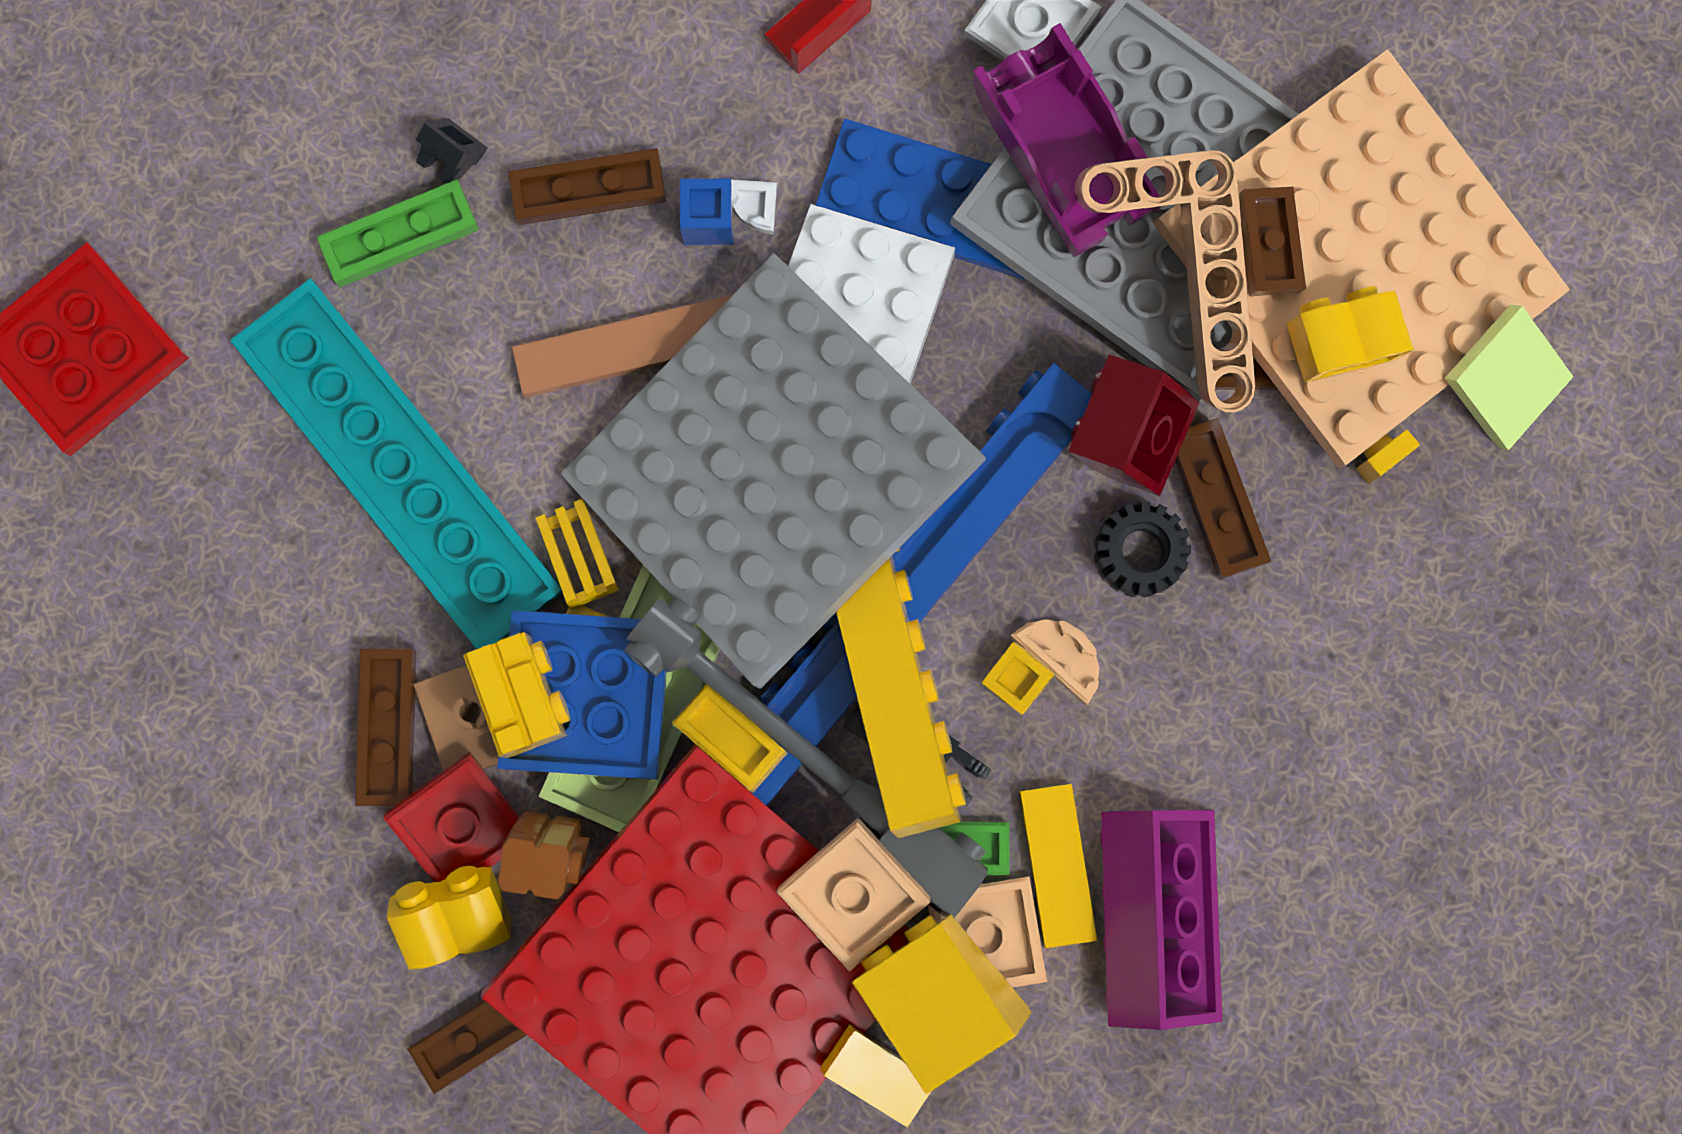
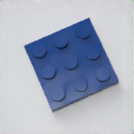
(609, 698)

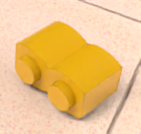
(1349, 334)
(449, 917)

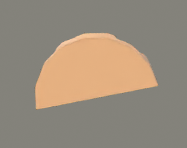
(1065, 652)

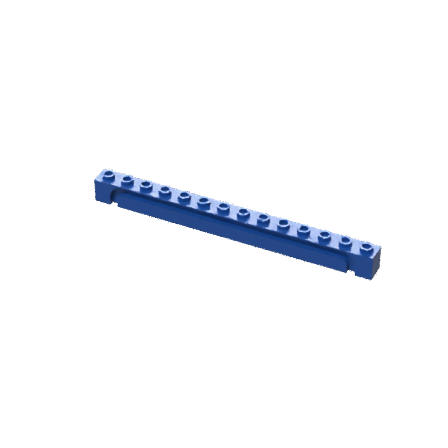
(937, 552)

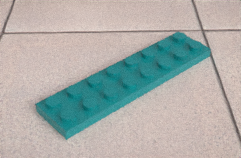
(396, 465)

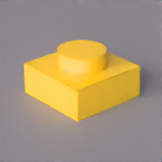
(1386, 454)
(1018, 678)

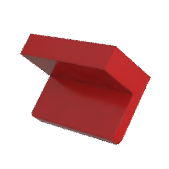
(814, 28)

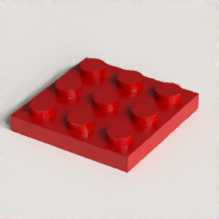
(82, 349)

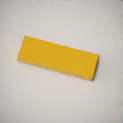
(1058, 866)

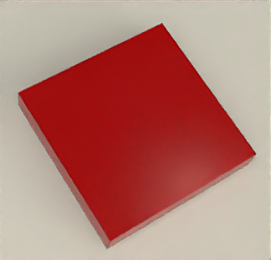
(454, 820)

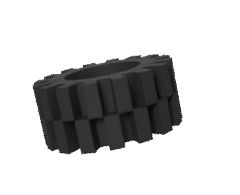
(1167, 532)

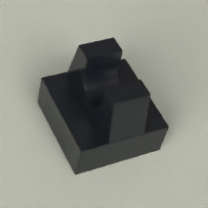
(450, 144)

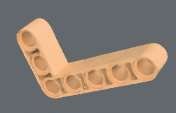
(1200, 257)

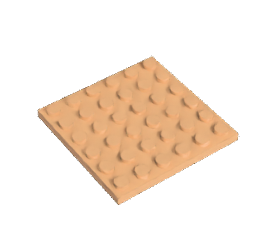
(1390, 207)

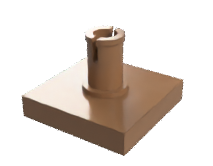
(456, 718)

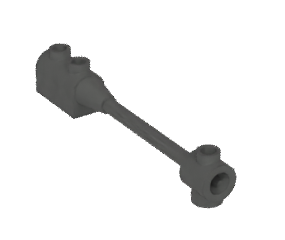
(940, 865)

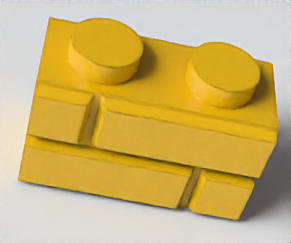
(517, 694)

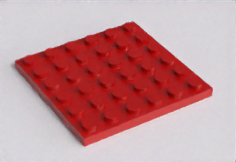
(684, 971)

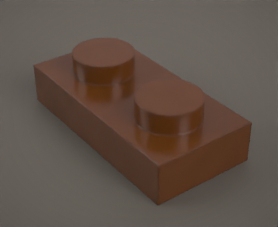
(1271, 241)

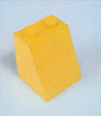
(940, 1001)

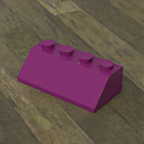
(1161, 918)

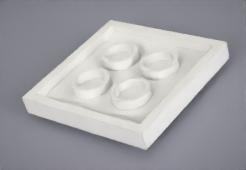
(874, 280)

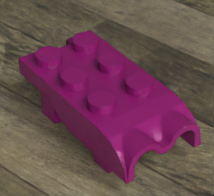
(1055, 128)

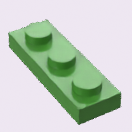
(397, 233)

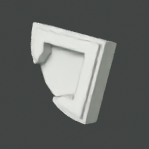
(755, 204)

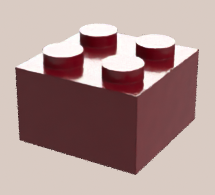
(1133, 424)

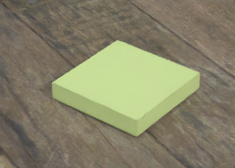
(1509, 376)

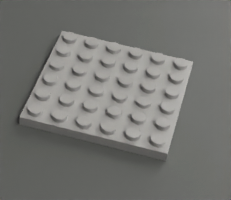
(1132, 283)
(771, 469)

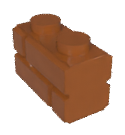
(543, 855)

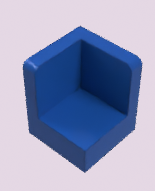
(706, 211)

